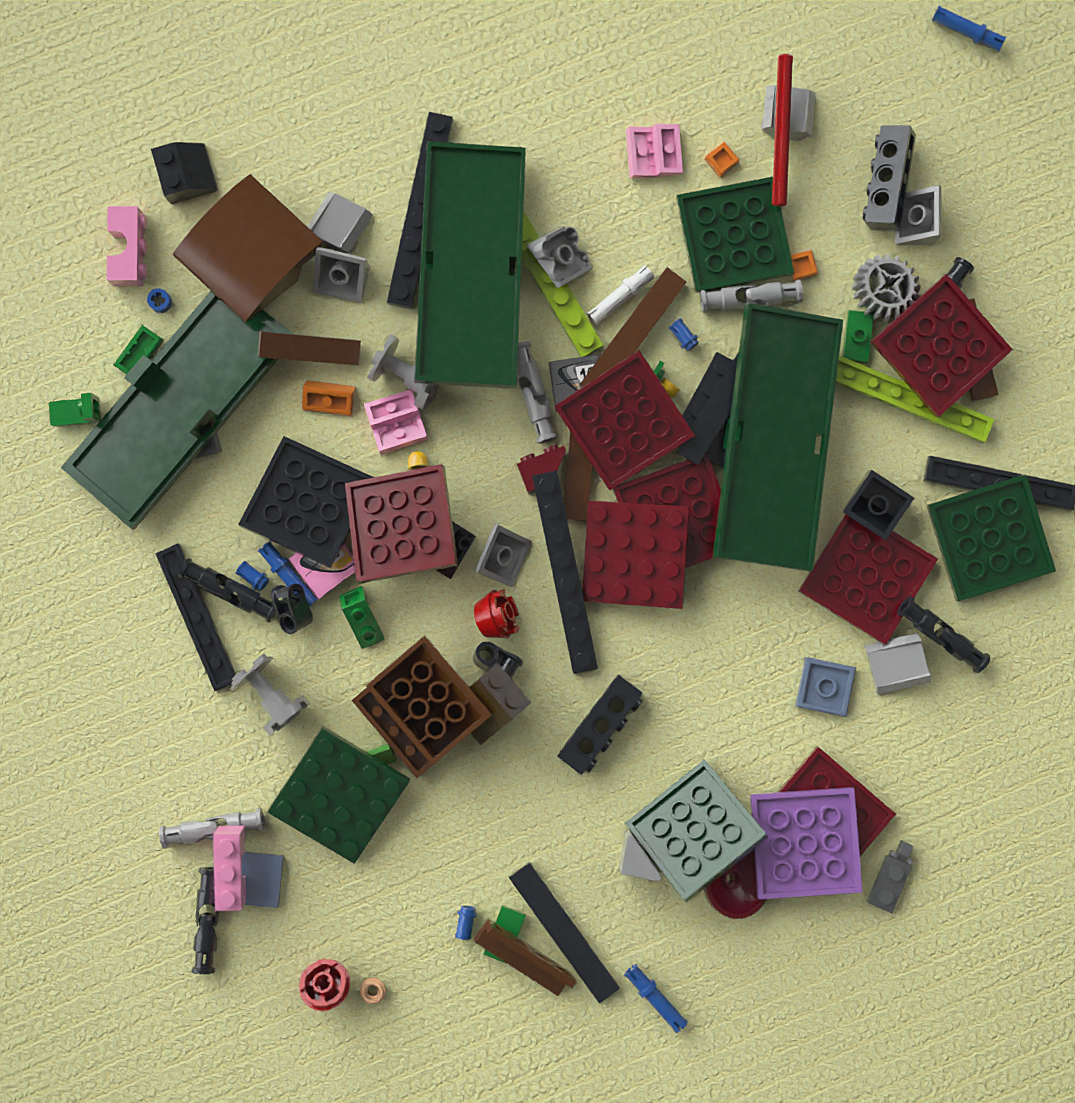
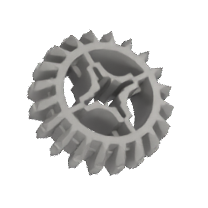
(878, 271)

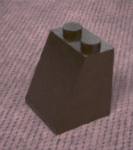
(501, 698)

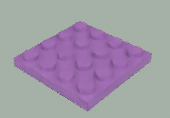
(808, 844)

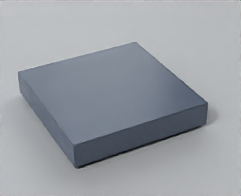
(825, 686)
(262, 878)

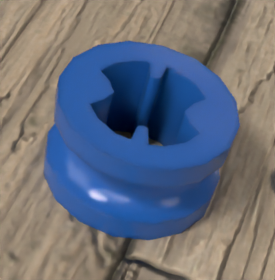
(164, 307)

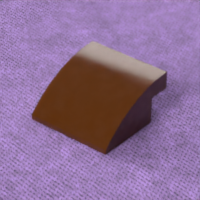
(248, 248)
(421, 706)

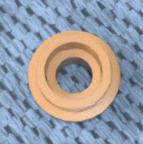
(367, 996)

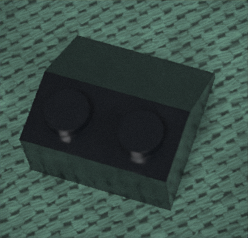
(184, 171)
(878, 504)

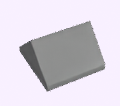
(921, 218)
(340, 274)
(503, 555)
(635, 861)

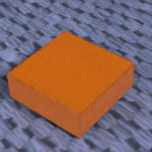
(722, 159)
(803, 265)

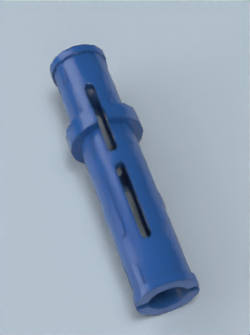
(977, 32)
(283, 570)
(648, 989)

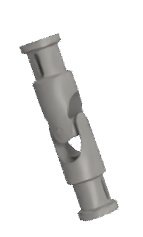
(766, 294)
(539, 410)
(196, 831)

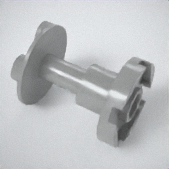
(386, 360)
(274, 701)

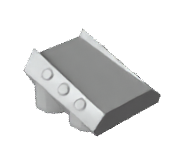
(801, 112)
(339, 223)
(560, 255)
(897, 663)

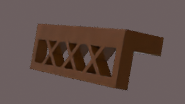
(524, 957)

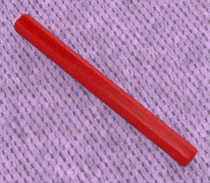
(782, 130)

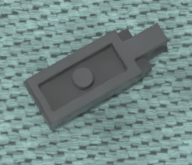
(891, 878)

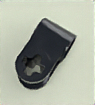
(293, 609)
(499, 656)

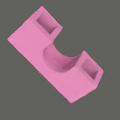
(127, 267)
(228, 877)

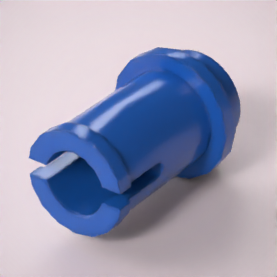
(684, 335)
(252, 576)
(465, 922)

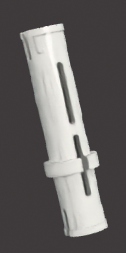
(628, 289)

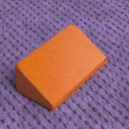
(328, 397)

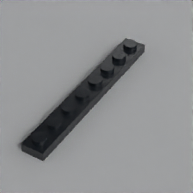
(408, 258)
(565, 571)

